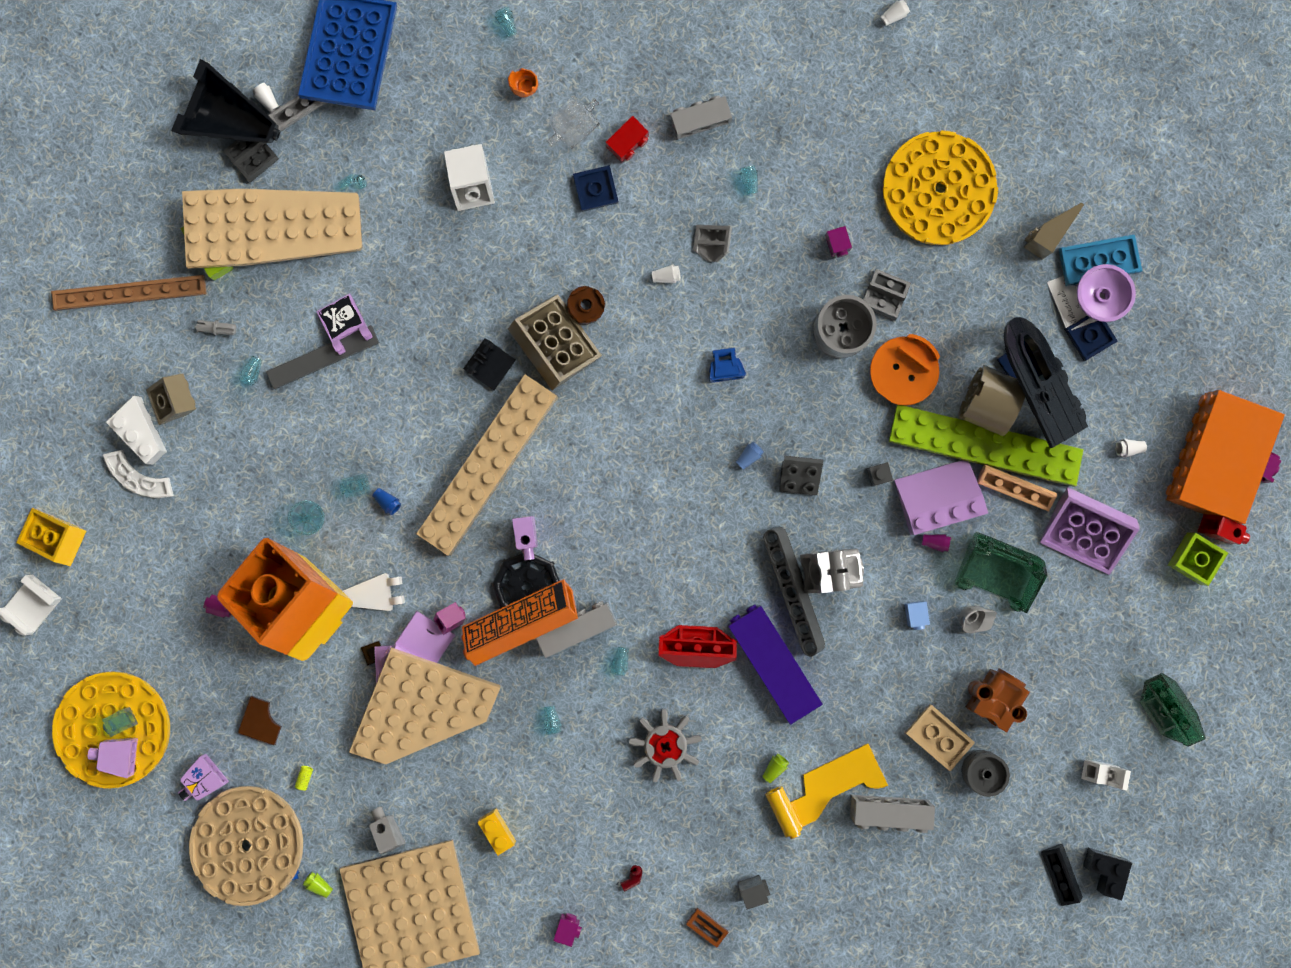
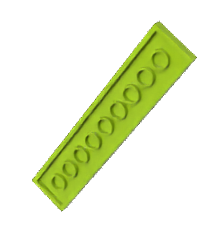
(977, 445)

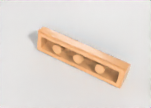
(1016, 487)

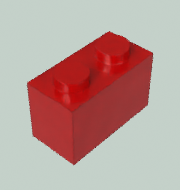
(627, 139)

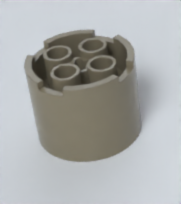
(992, 401)

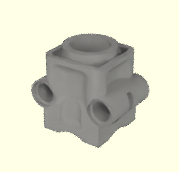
(832, 571)

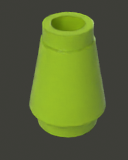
(775, 768)
(317, 885)

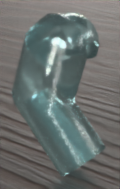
(354, 179)

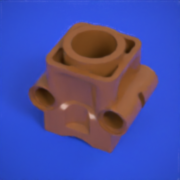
(998, 699)

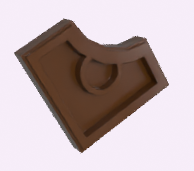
(258, 722)

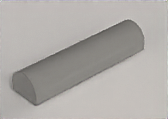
(293, 111)

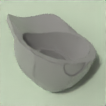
(976, 619)

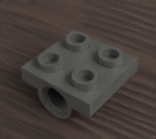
(800, 475)

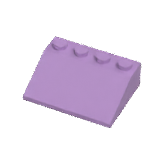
(940, 497)
(1089, 531)

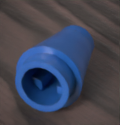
(386, 501)

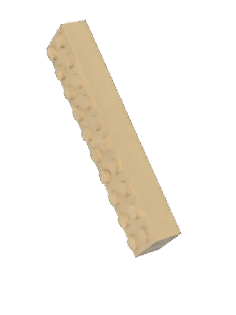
(487, 465)

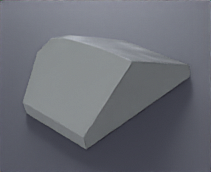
(712, 241)

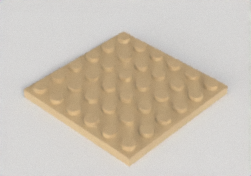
(410, 908)

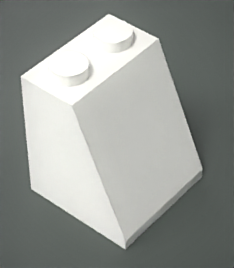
(469, 177)

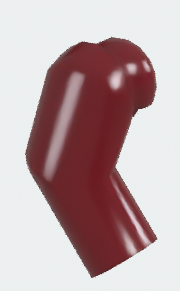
(634, 878)

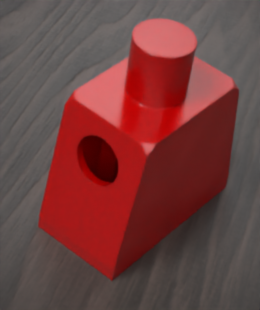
(1223, 529)

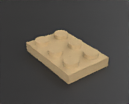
(940, 737)

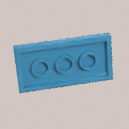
(1116, 251)

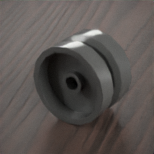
(996, 773)

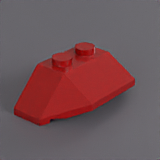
(697, 647)

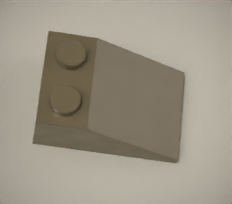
(1045, 239)

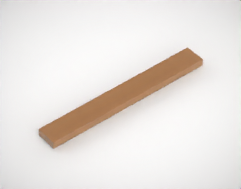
(129, 292)

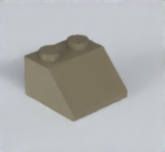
(171, 398)

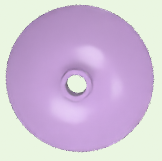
(1116, 287)

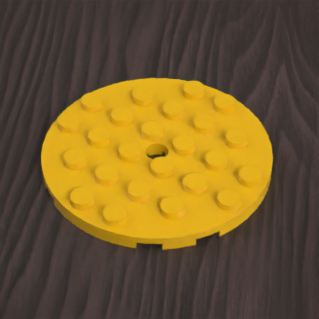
(967, 180)
(80, 725)

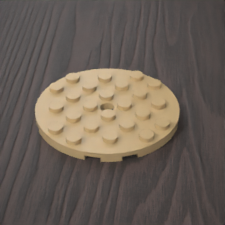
(218, 853)

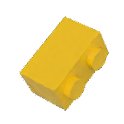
(496, 831)

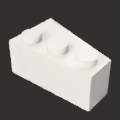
(137, 430)

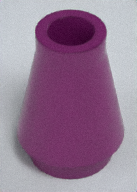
(937, 541)

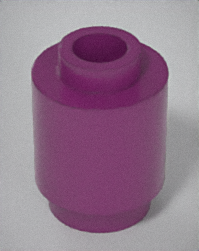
(215, 608)

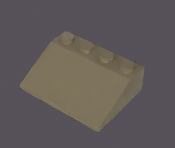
(554, 342)

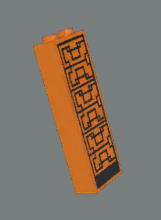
(519, 622)

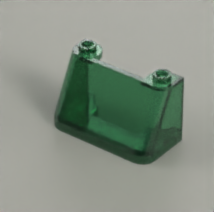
(1002, 571)

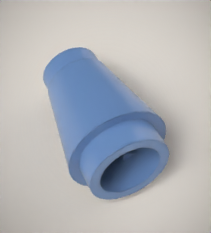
(749, 455)

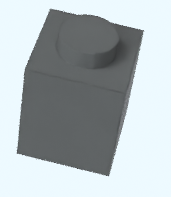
(879, 474)

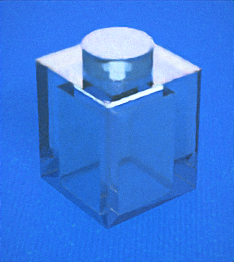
(119, 722)

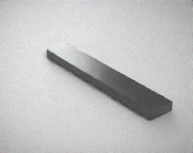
(319, 359)

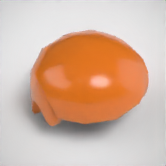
(523, 82)

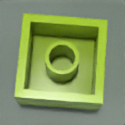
(1197, 559)

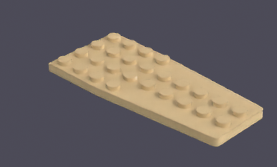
(267, 226)

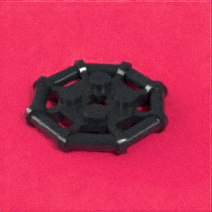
(520, 575)

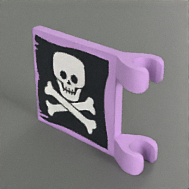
(341, 320)

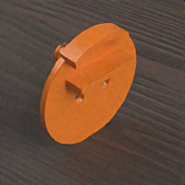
(915, 358)

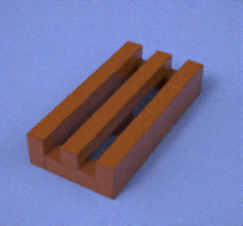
(720, 936)

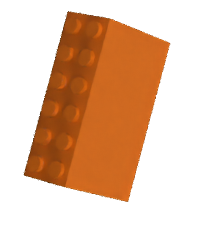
(1224, 456)

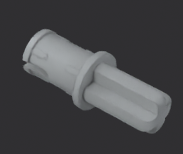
(216, 327)

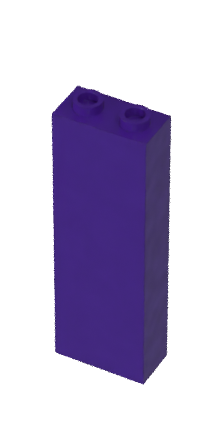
(774, 663)

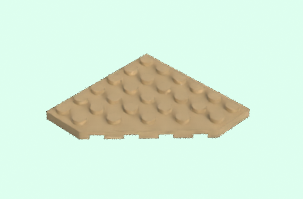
(419, 706)

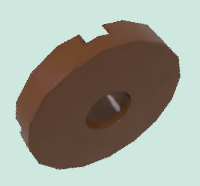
(578, 313)

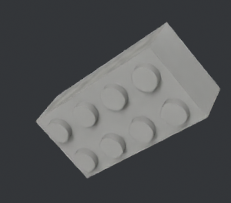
(587, 625)
(892, 812)

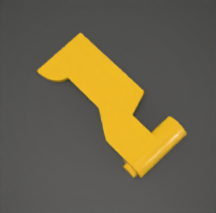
(822, 785)

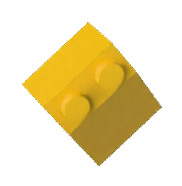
(51, 537)

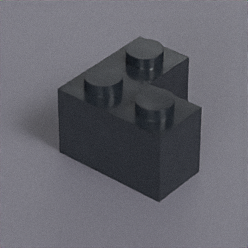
(1113, 872)

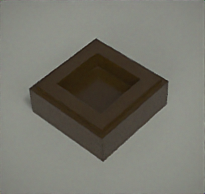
(369, 652)

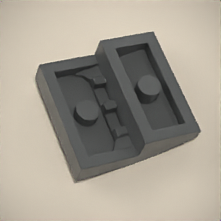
(251, 158)
(886, 294)

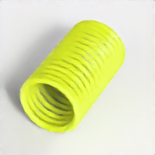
(304, 771)

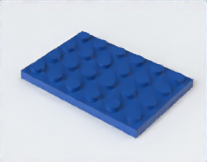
(348, 52)

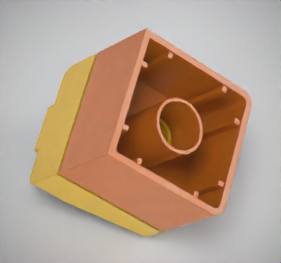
(284, 600)

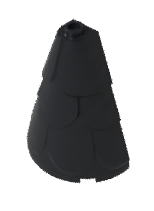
(223, 111)

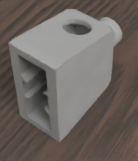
(391, 837)

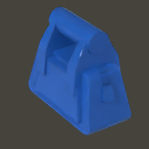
(726, 369)

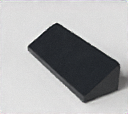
(1062, 875)

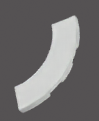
(133, 480)

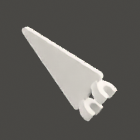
(375, 593)

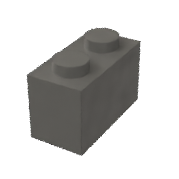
(754, 891)

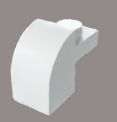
(1106, 774)

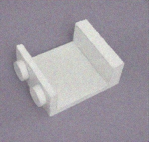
(29, 606)

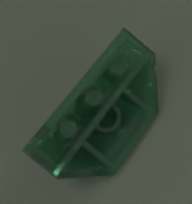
(1171, 710)

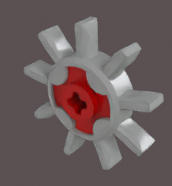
(662, 734)

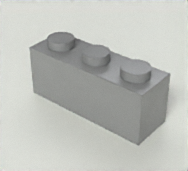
(701, 117)

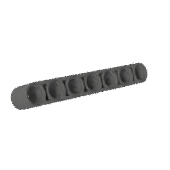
(791, 599)

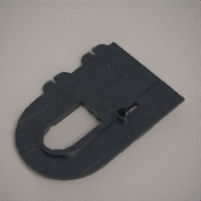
(1051, 399)

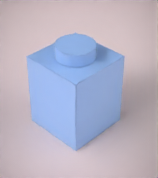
(917, 615)

